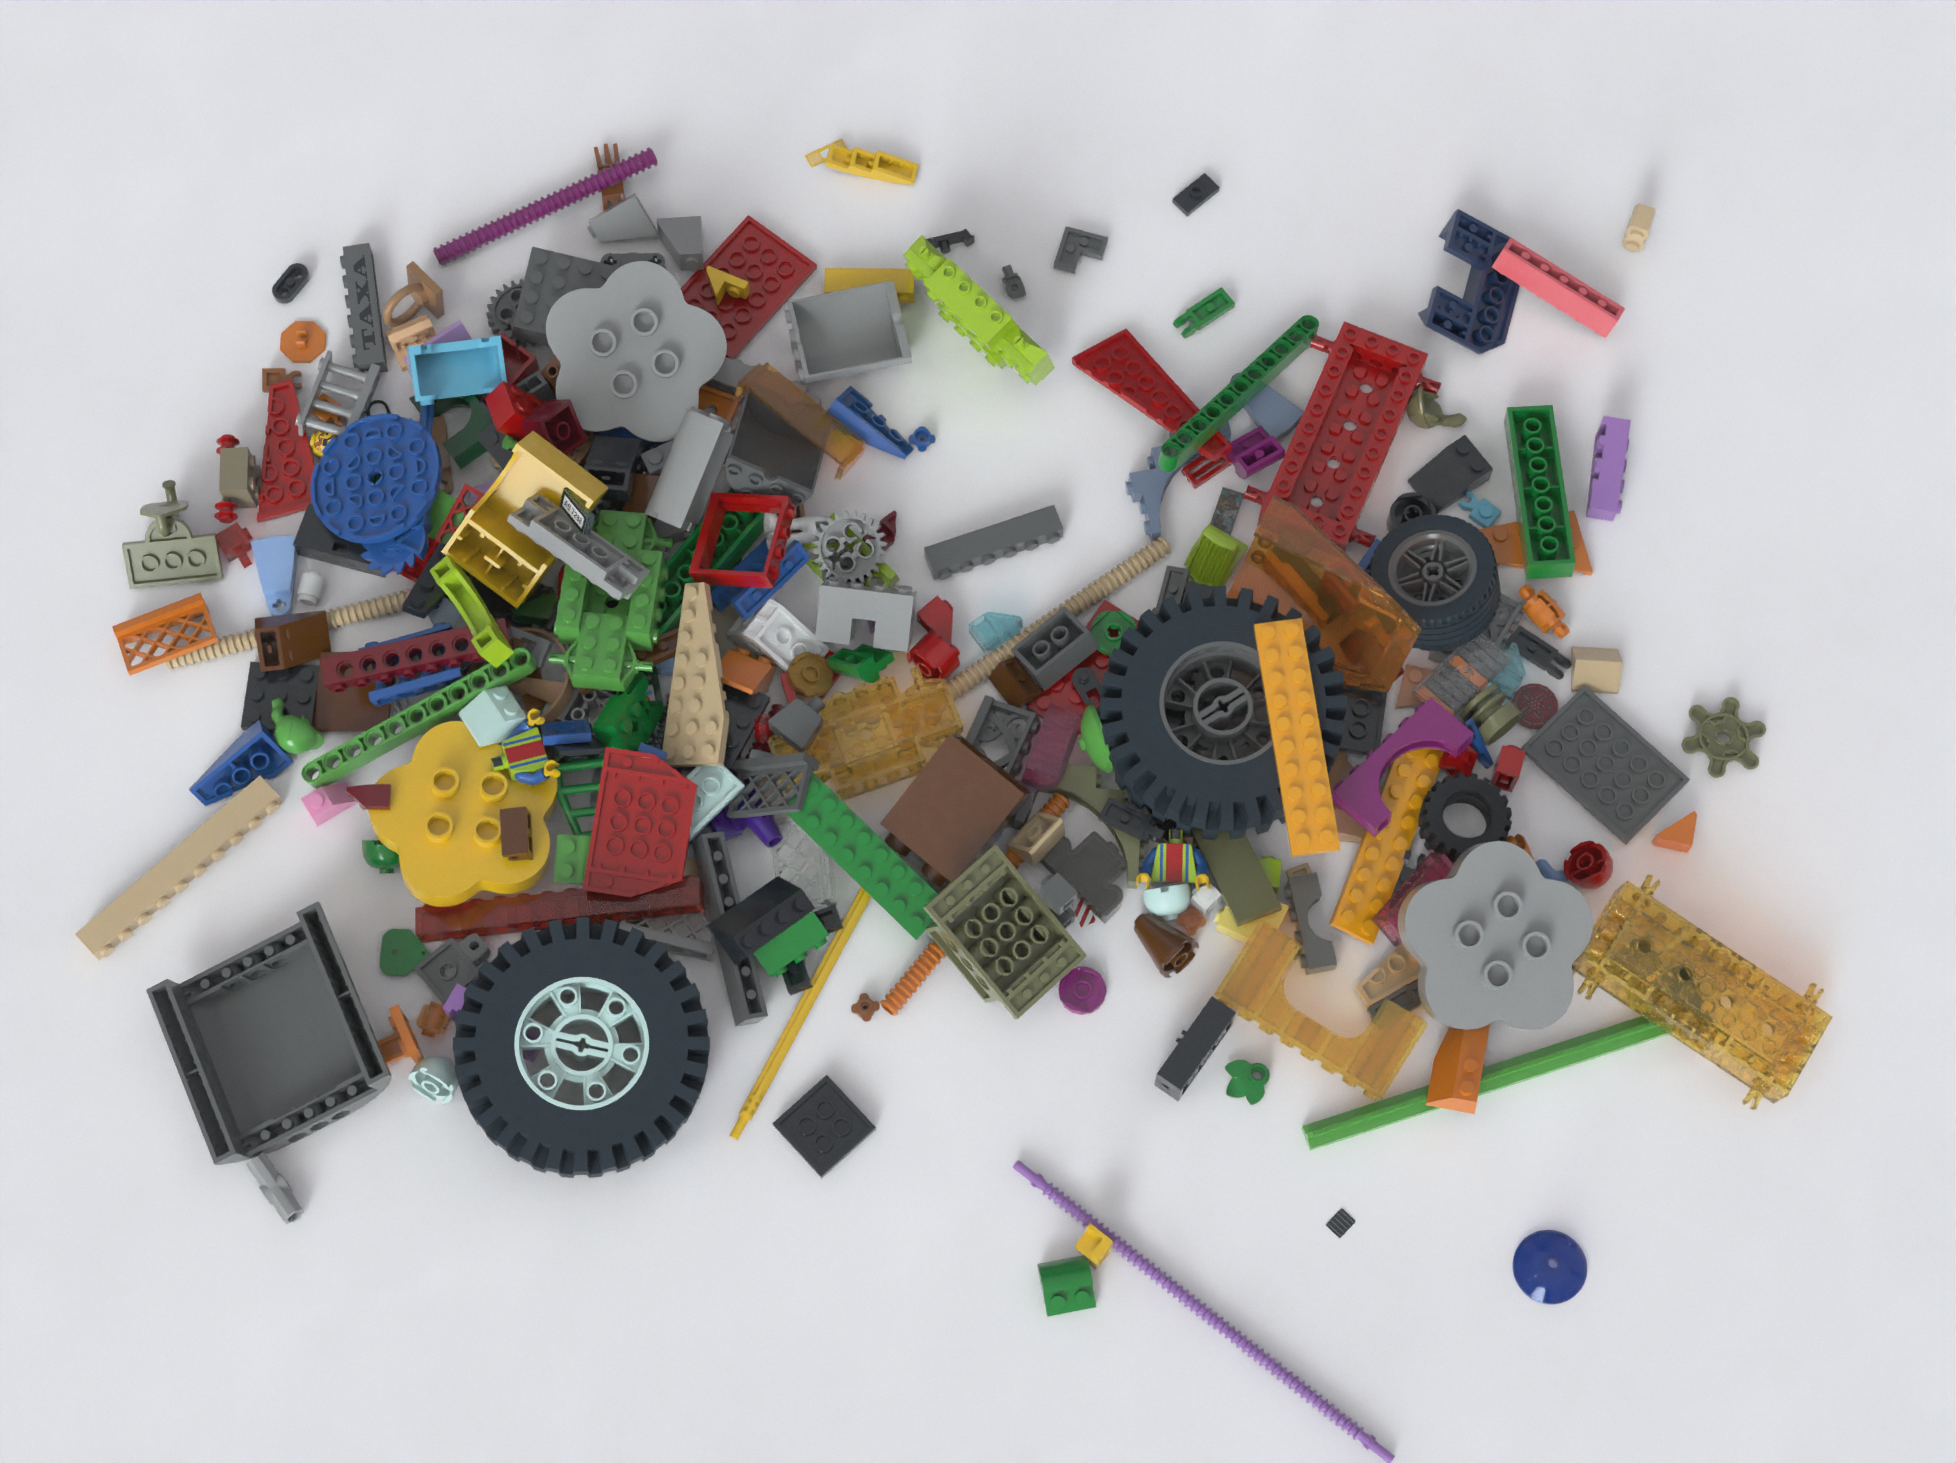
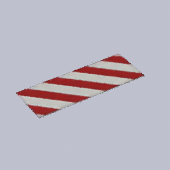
(1083, 913)

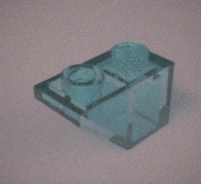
(994, 628)
(1512, 675)

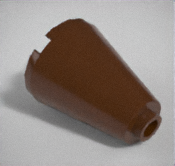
(1165, 944)

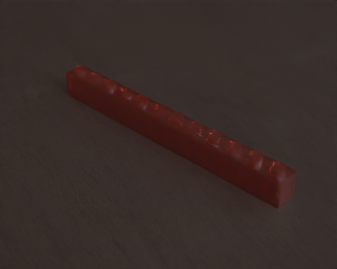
(526, 911)

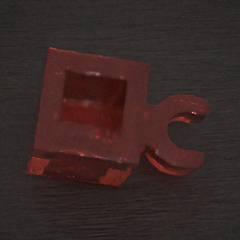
(235, 543)

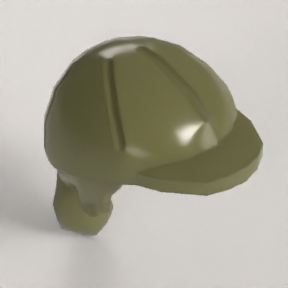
(1427, 413)

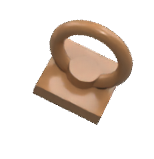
(424, 293)

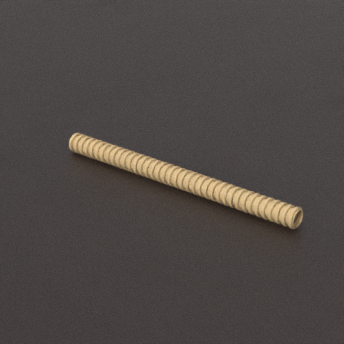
(1076, 605)
(334, 618)

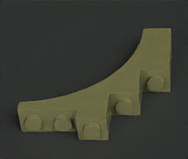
(1083, 786)

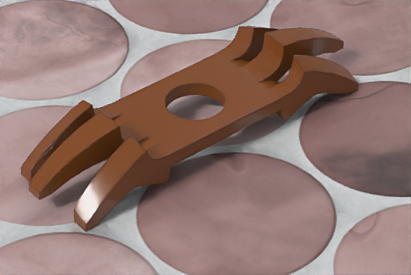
(612, 193)

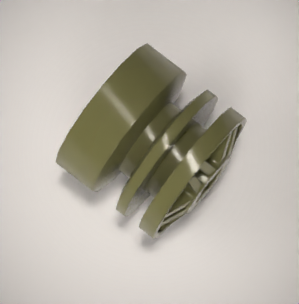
(1488, 710)

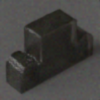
(1090, 871)

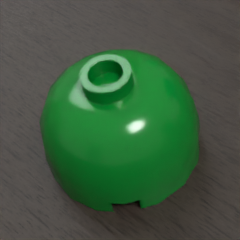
(380, 856)

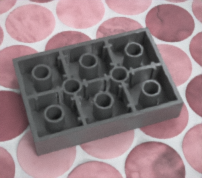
(547, 280)

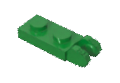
(1205, 312)

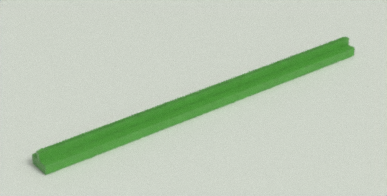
(1493, 1078)

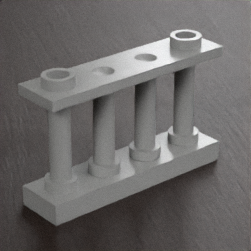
(361, 396)

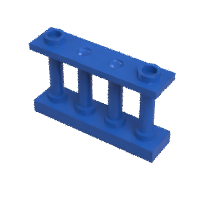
(749, 599)
(409, 688)

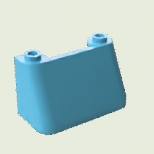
(456, 368)

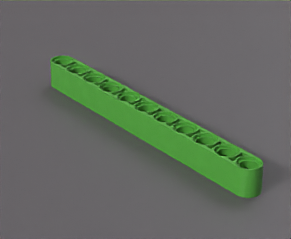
(408, 717)

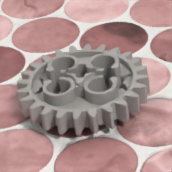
(838, 530)

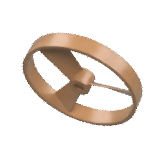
(550, 691)

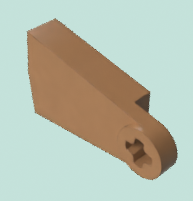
(440, 435)

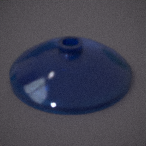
(1540, 1280)

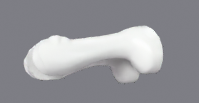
(806, 524)

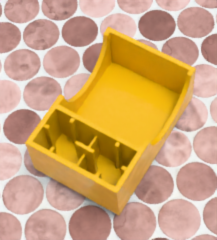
(493, 547)

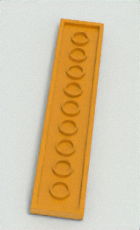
(1296, 737)
(1381, 857)

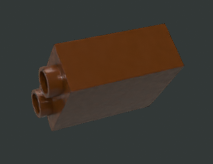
(953, 810)

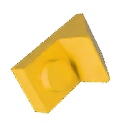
(723, 282)

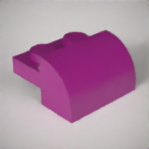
(1254, 452)

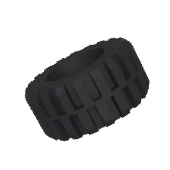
(1468, 791)

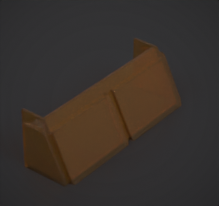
(803, 415)

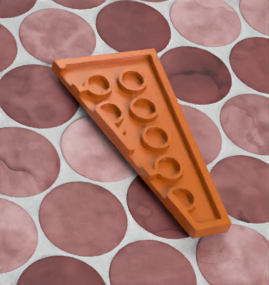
(1508, 551)

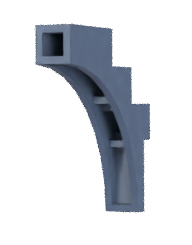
(1150, 485)

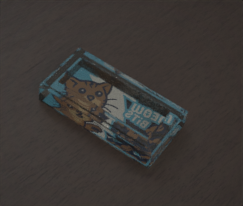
(1227, 510)

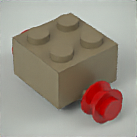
(237, 479)

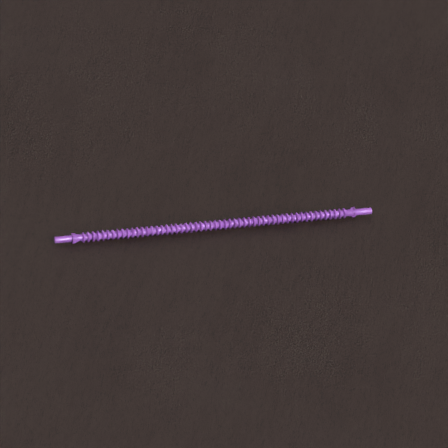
(1367, 1440)

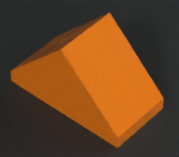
(1678, 835)

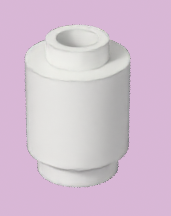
(310, 588)

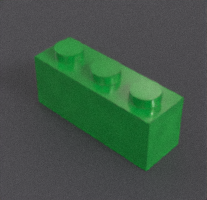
(792, 945)

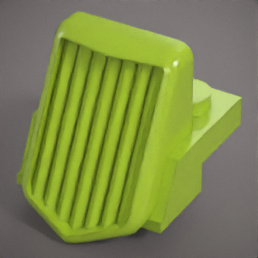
(1214, 557)

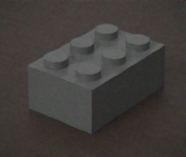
(1055, 648)

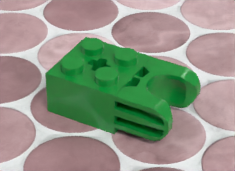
(628, 717)

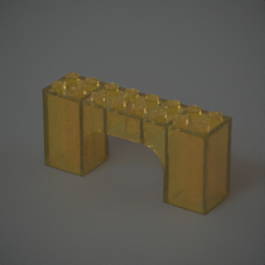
(1257, 990)

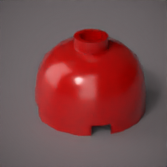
(1589, 865)

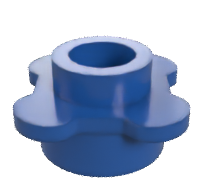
(924, 433)

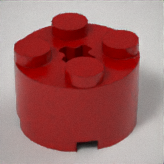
(934, 656)

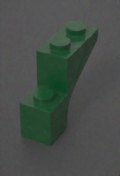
(534, 611)

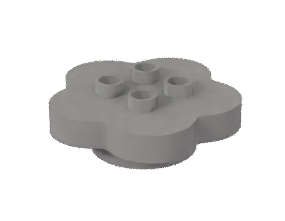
(633, 352)
(1495, 940)

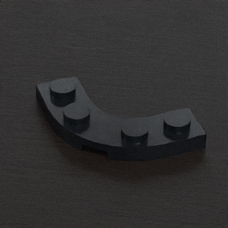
(797, 976)

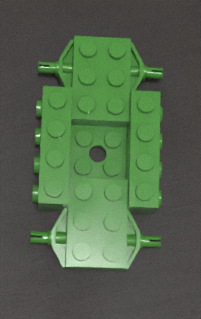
(604, 636)

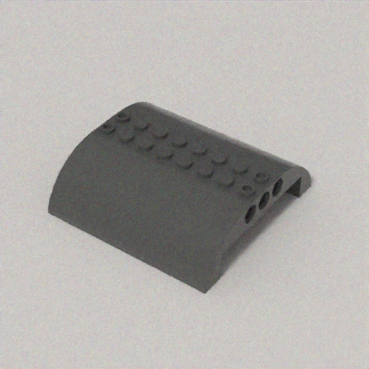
(272, 1042)

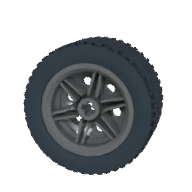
(1428, 560)

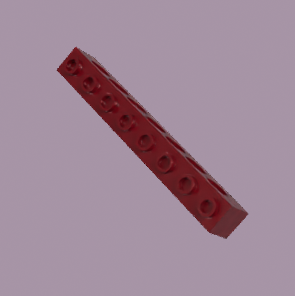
(335, 666)

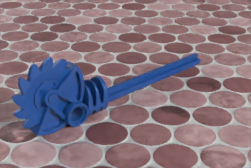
(415, 541)

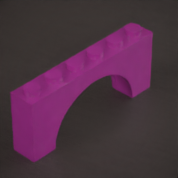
(1427, 728)

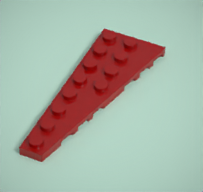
(1138, 379)

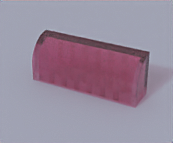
(1052, 748)
(1433, 867)

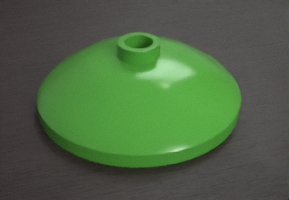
(1093, 740)

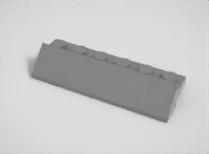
(586, 554)

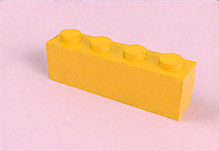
(847, 278)

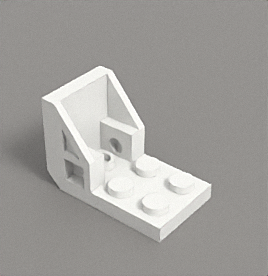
(775, 634)

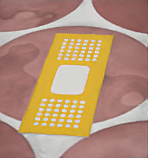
(820, 155)

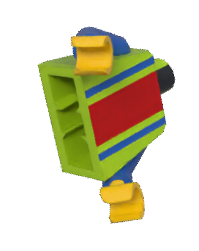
(525, 754)
(1174, 863)

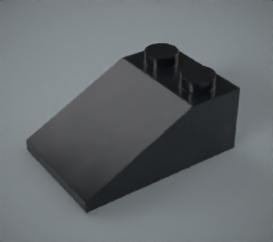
(1451, 474)
(575, 751)

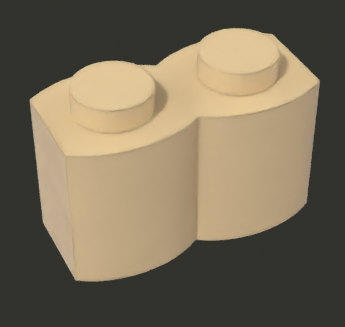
(1638, 227)

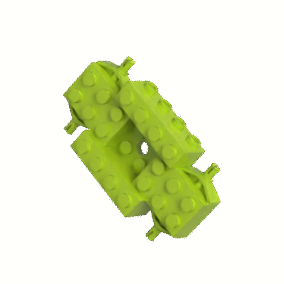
(976, 314)

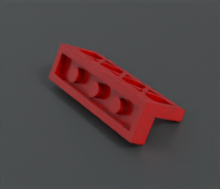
(449, 519)

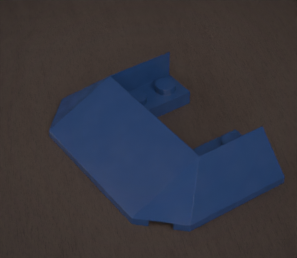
(1489, 299)

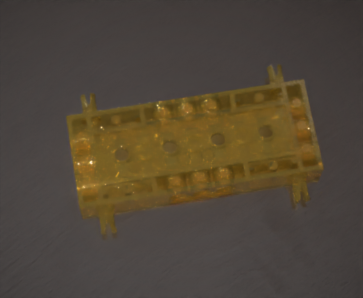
(1693, 1008)

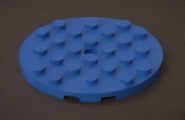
(404, 493)

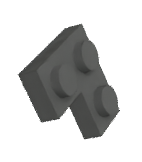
(1078, 243)

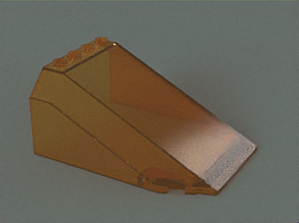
(1330, 590)

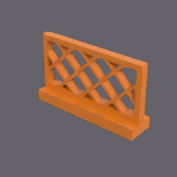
(160, 622)

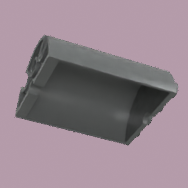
(771, 455)

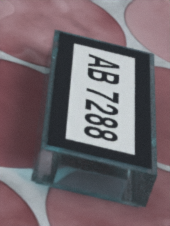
(577, 511)

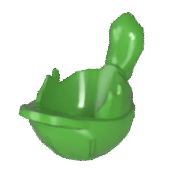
(293, 733)

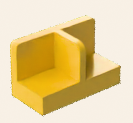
(1094, 1245)

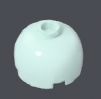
(1168, 900)
(434, 1078)

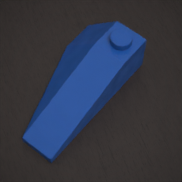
(856, 414)
(249, 756)

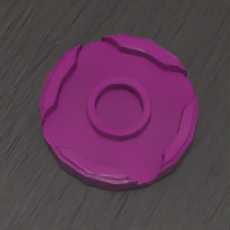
(1082, 990)

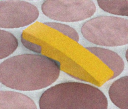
(870, 165)

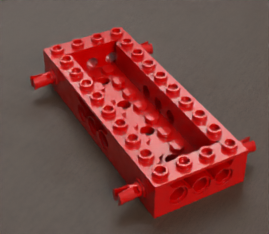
(1353, 361)

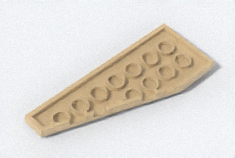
(696, 708)

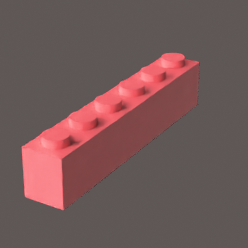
(1558, 287)

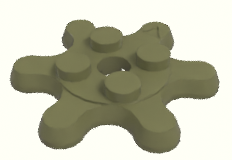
(1724, 722)

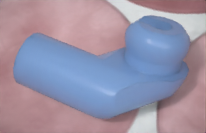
(1549, 873)

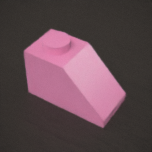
(328, 802)

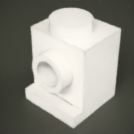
(1205, 899)

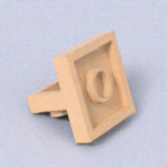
(409, 334)

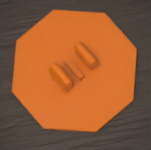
(303, 341)

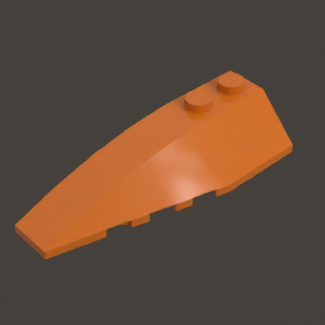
(1458, 1070)

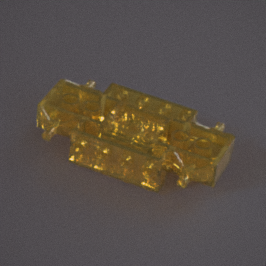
(899, 730)

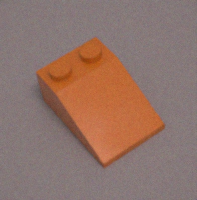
(746, 671)

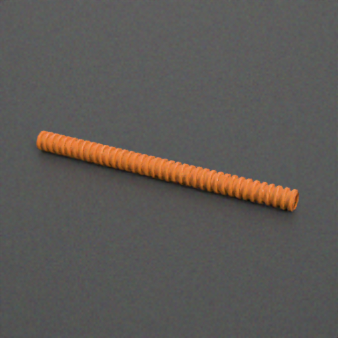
(932, 955)

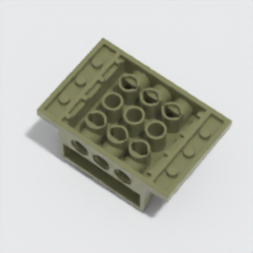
(1001, 934)

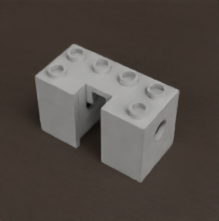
(845, 602)

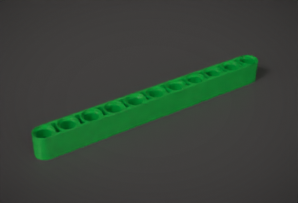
(1237, 393)

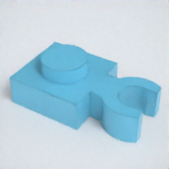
(1482, 512)

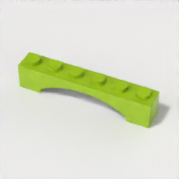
(486, 633)

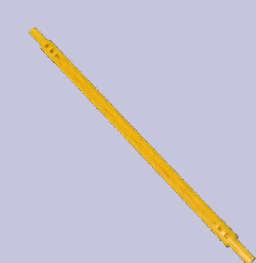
(801, 1012)

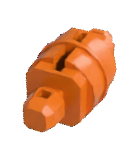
(1544, 611)

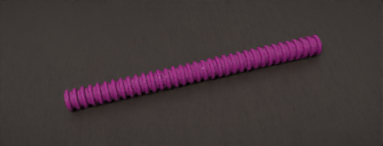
(545, 206)

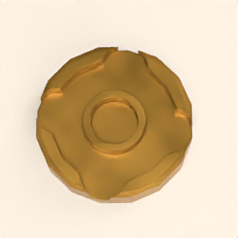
(809, 675)

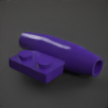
(763, 827)

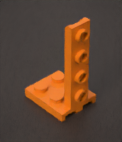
(401, 1043)

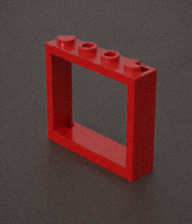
(710, 531)

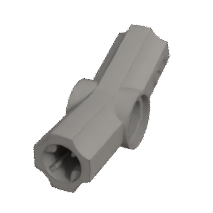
(275, 1188)

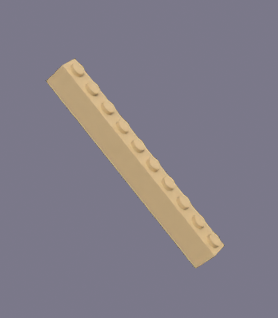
(179, 868)

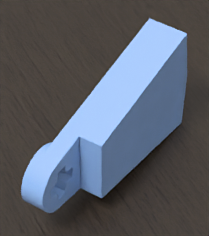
(276, 568)

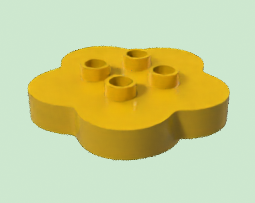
(449, 819)

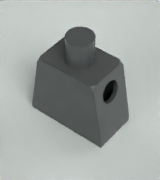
(798, 723)

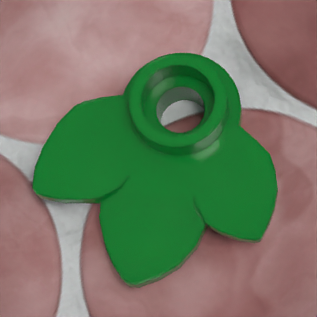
(1243, 1081)

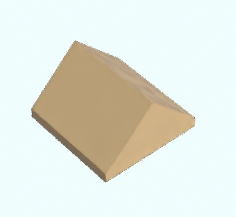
(1596, 669)
(1037, 837)

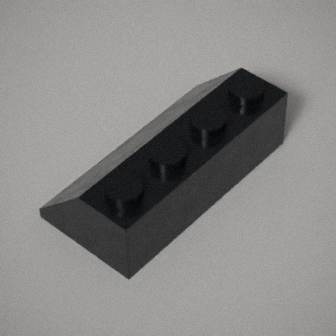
(760, 918)

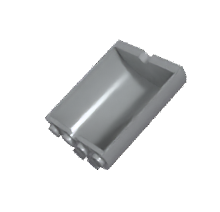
(847, 332)
(691, 469)

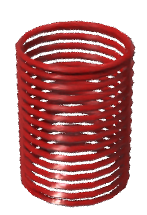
(762, 727)

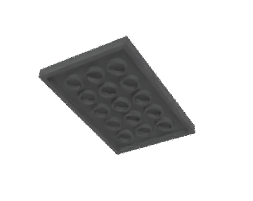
(1605, 764)

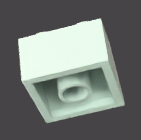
(492, 715)

